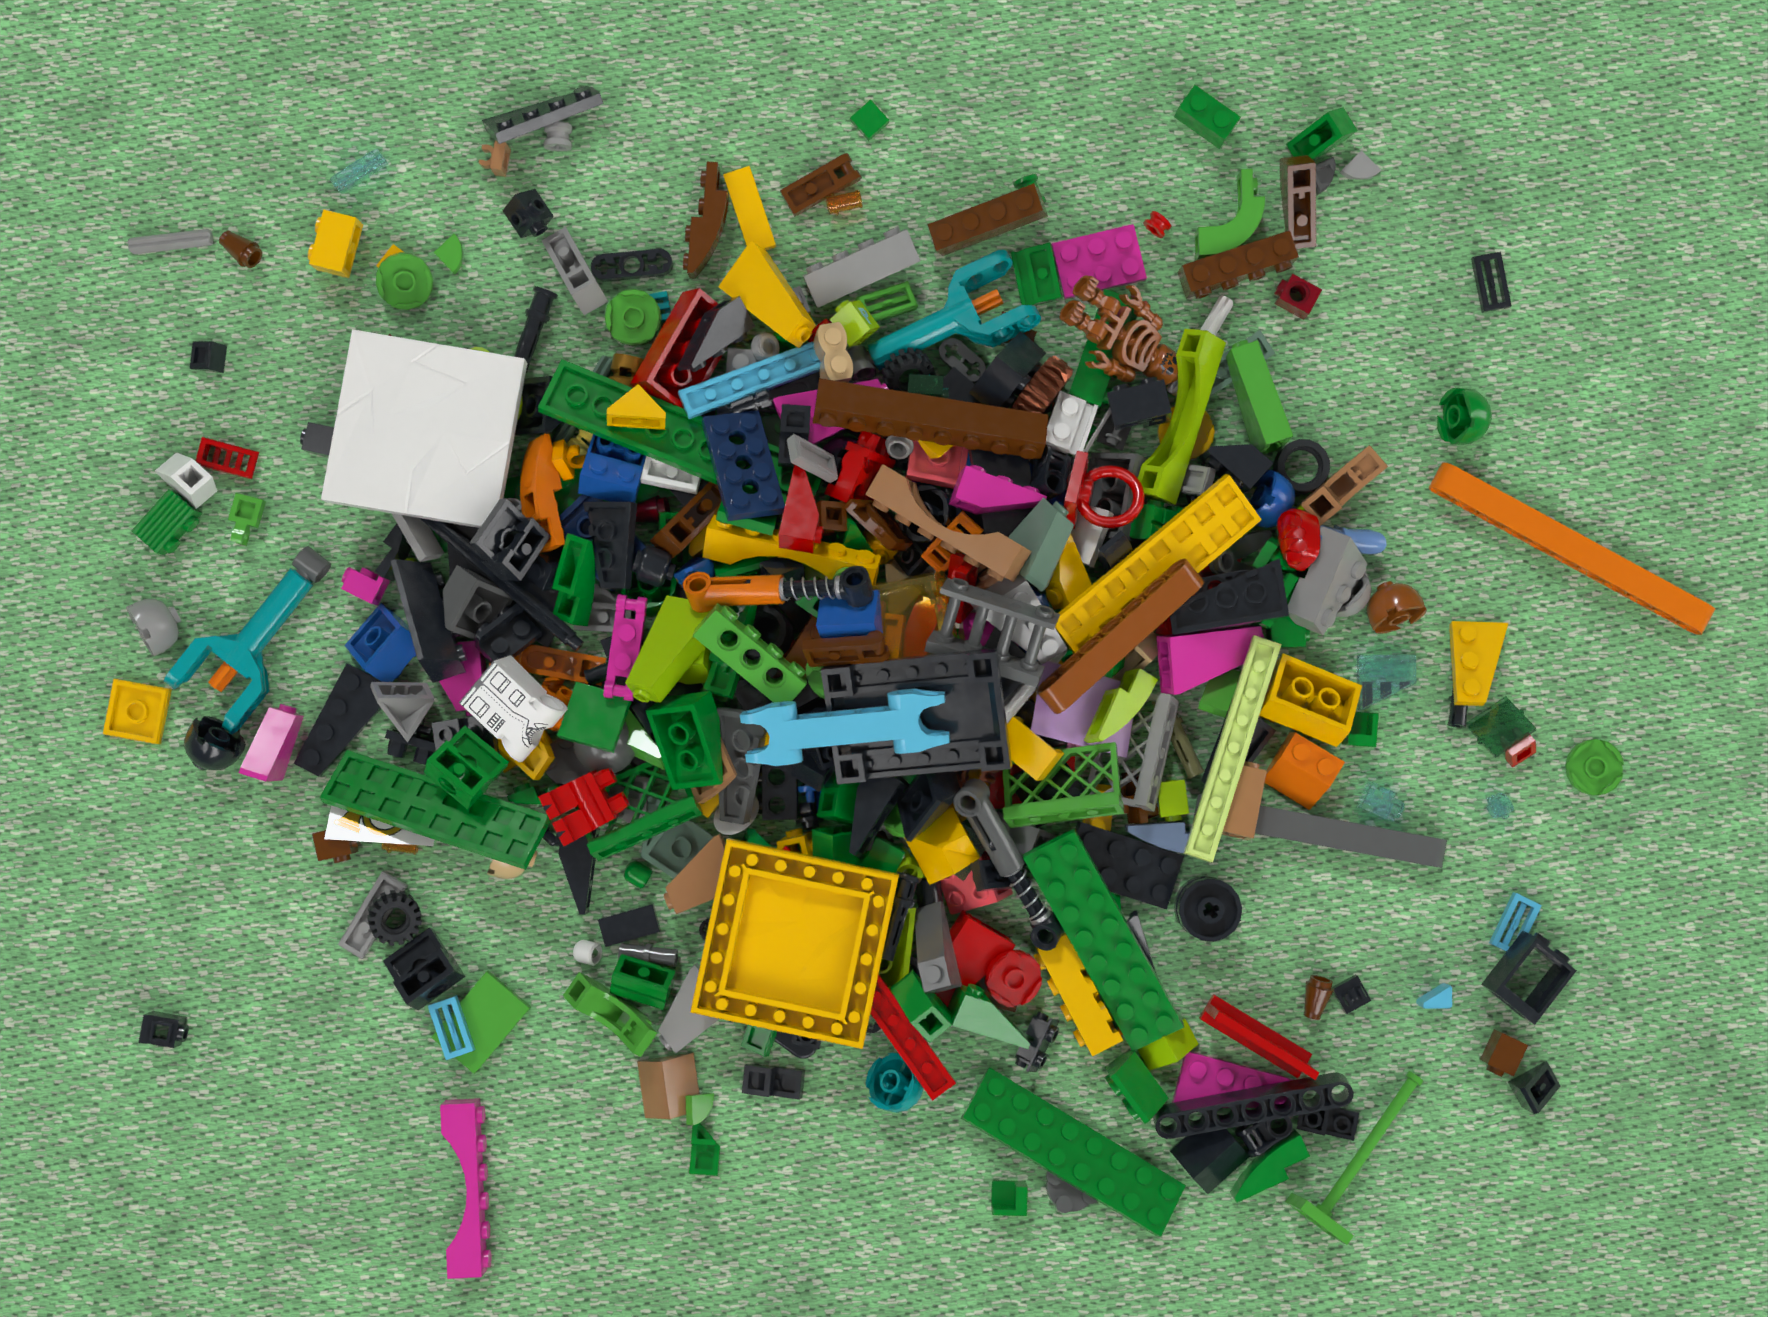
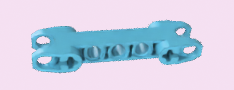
(896, 722)

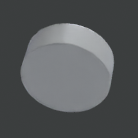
(764, 346)

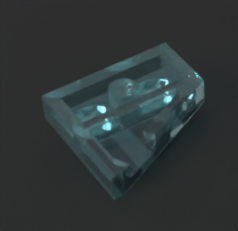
(1383, 676)

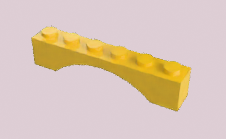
(733, 543)

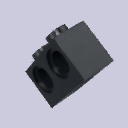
(786, 791)

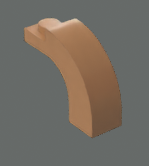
(1344, 484)

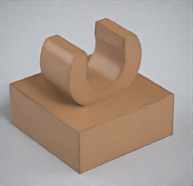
(499, 158)

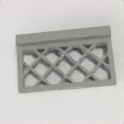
(1153, 758)

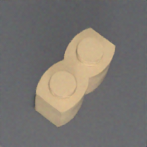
(830, 349)

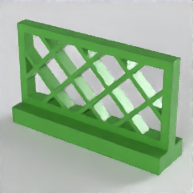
(1067, 808)

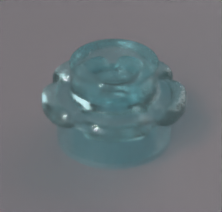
(1499, 806)

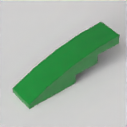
(722, 678)

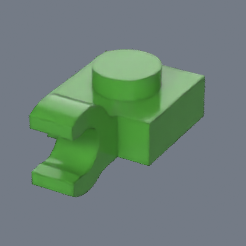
(245, 512)

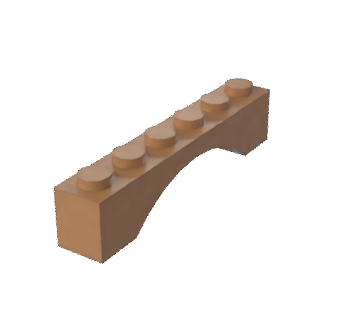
(993, 550)

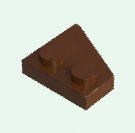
(879, 524)

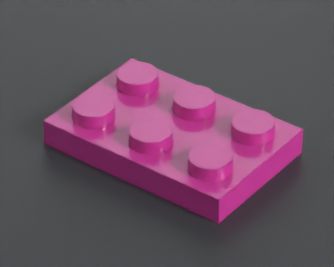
(1106, 255)

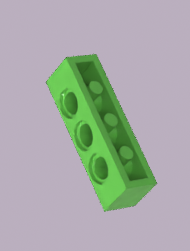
(754, 671)

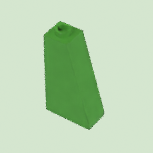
(1258, 398)

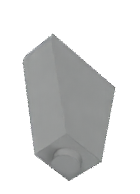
(679, 1024)

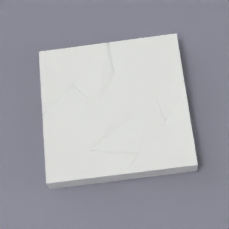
(423, 429)

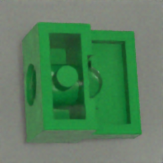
(465, 767)

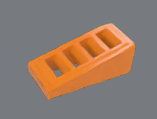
(934, 558)

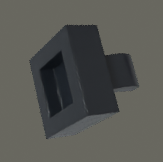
(1351, 994)

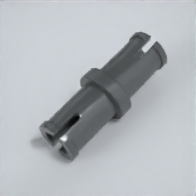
(651, 954)

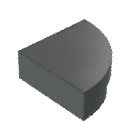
(1324, 174)

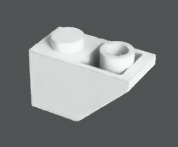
(187, 479)

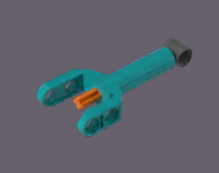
(957, 317)
(244, 650)

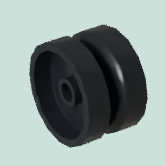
(1224, 911)

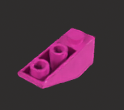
(985, 493)

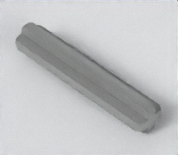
(170, 241)

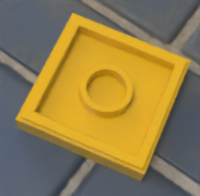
(137, 711)

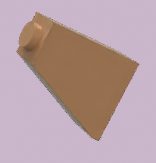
(1246, 803)
(698, 879)

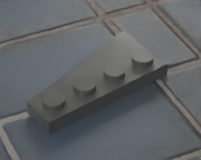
(738, 797)

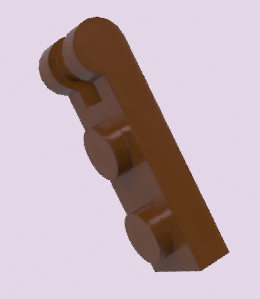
(820, 184)
(846, 650)

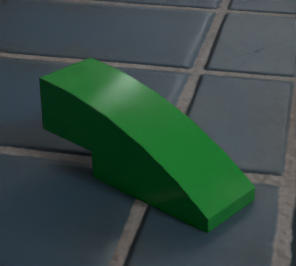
(575, 581)
(1269, 1167)

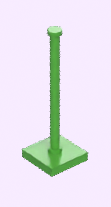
(1321, 1214)

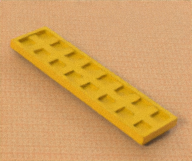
(1195, 533)

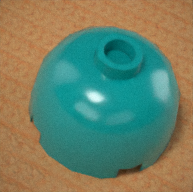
(893, 1084)

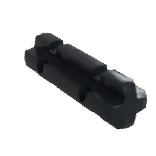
(747, 403)

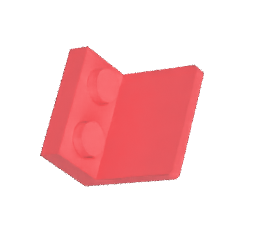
(963, 895)

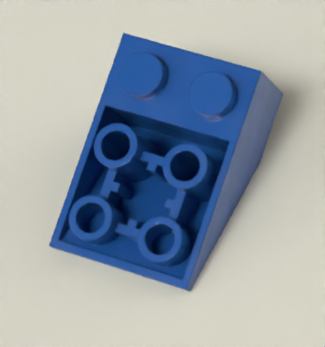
(611, 471)

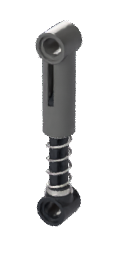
(1007, 859)

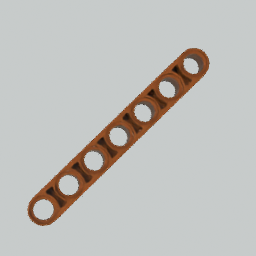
(1120, 636)

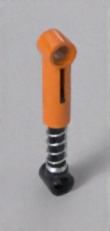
(706, 591)

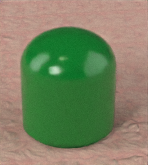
(637, 874)

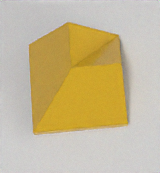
(943, 848)

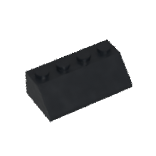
(424, 610)

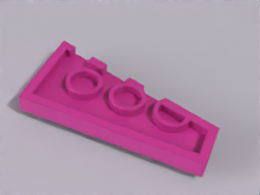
(1209, 1076)

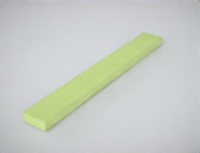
(1232, 749)

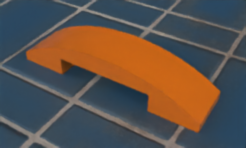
(557, 663)

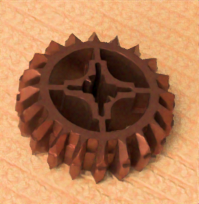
(1044, 386)

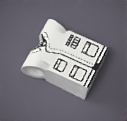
(513, 706)

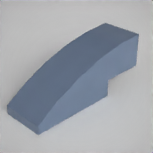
(1163, 834)

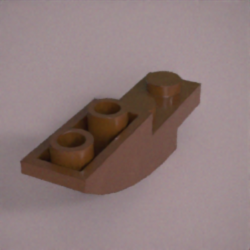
(706, 230)

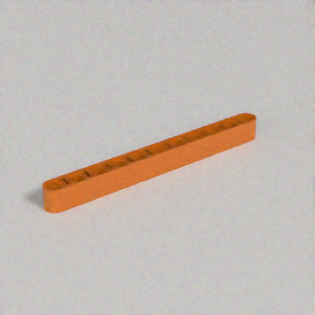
(1572, 548)

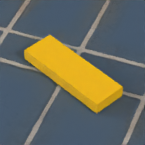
(749, 208)

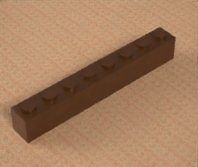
(930, 419)

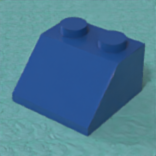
(382, 644)

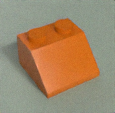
(1302, 770)

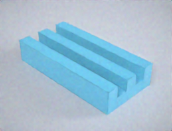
(1515, 897)
(433, 1009)

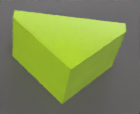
(1169, 1048)

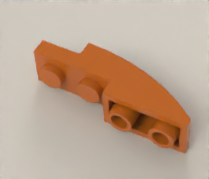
(537, 490)

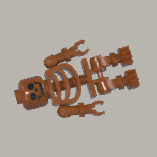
(1132, 349)

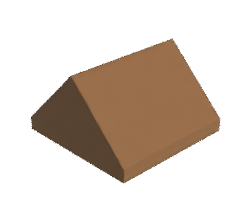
(666, 1084)

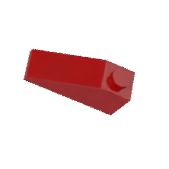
(800, 517)

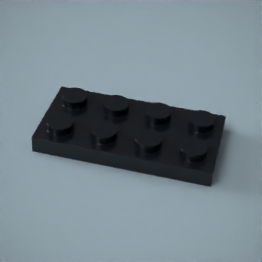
(1132, 865)

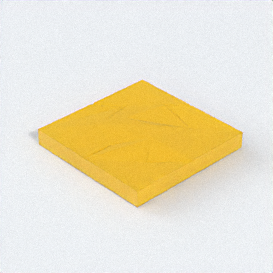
(794, 943)

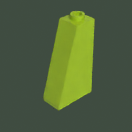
(666, 651)

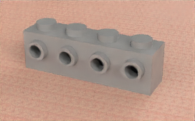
(861, 267)

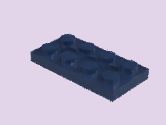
(730, 478)

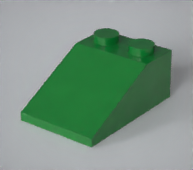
(688, 739)

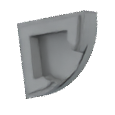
(1360, 168)

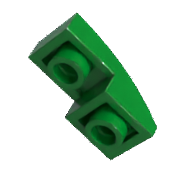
(528, 795)

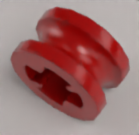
(1157, 224)

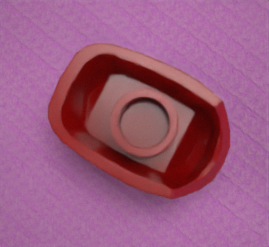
(1299, 538)

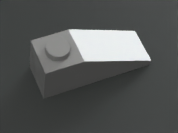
(574, 271)

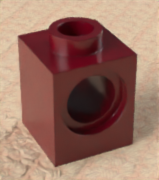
(1307, 290)

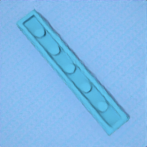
(749, 379)

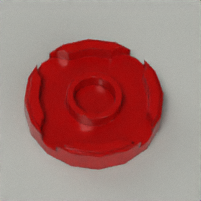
(1013, 978)

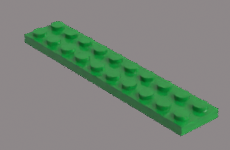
(583, 399)

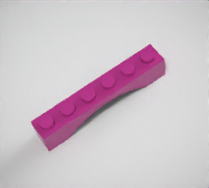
(462, 1129)

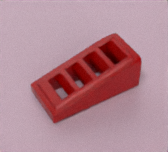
(203, 452)

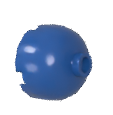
(1272, 498)

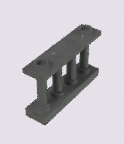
(1018, 669)

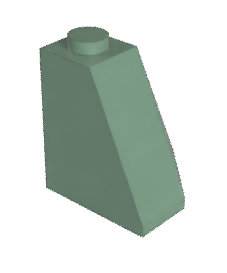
(1045, 534)

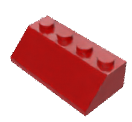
(659, 370)

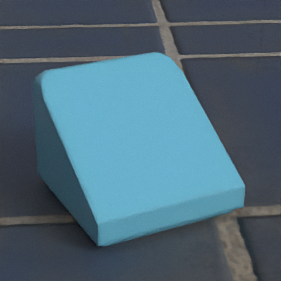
(1437, 998)

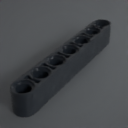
(1266, 1110)

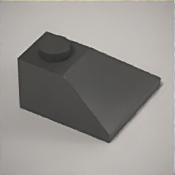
(471, 602)

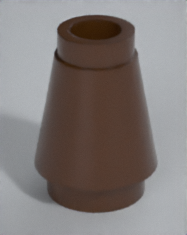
(241, 249)
(1317, 994)

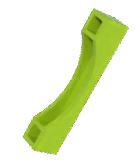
(1197, 368)

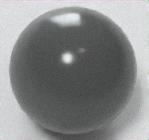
(599, 759)

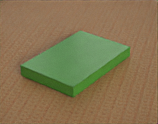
(490, 1015)

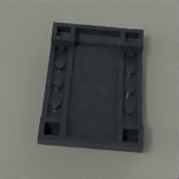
(970, 713)

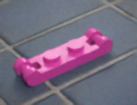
(625, 645)

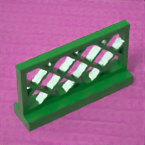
(651, 823)

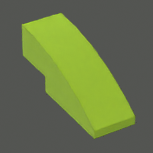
(1120, 705)

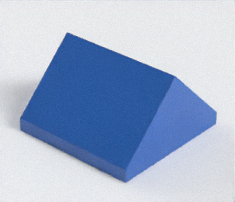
(841, 620)

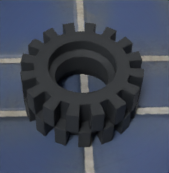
(902, 363)
(397, 934)

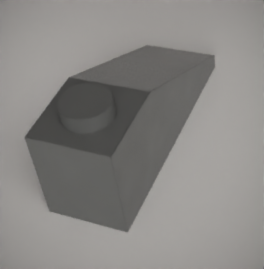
(935, 950)

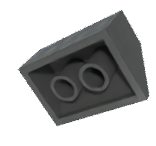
(1114, 493)

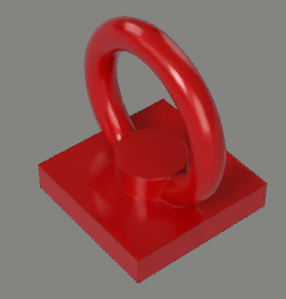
(1081, 489)

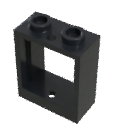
(1546, 989)

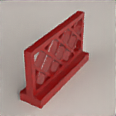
(1258, 1037)

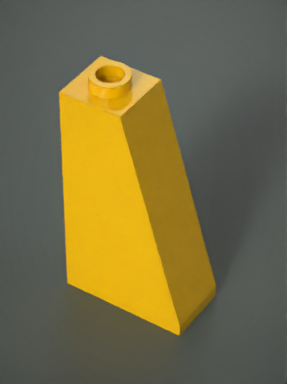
(768, 295)

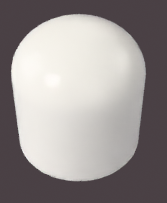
(583, 952)

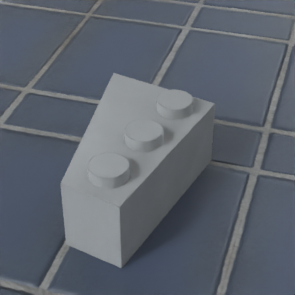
(1327, 582)
(1020, 590)

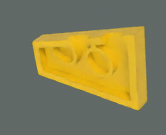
(1474, 659)

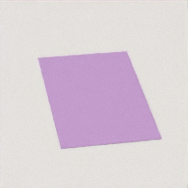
(1075, 721)

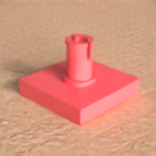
(936, 471)

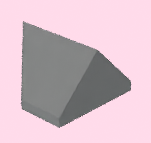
(404, 703)

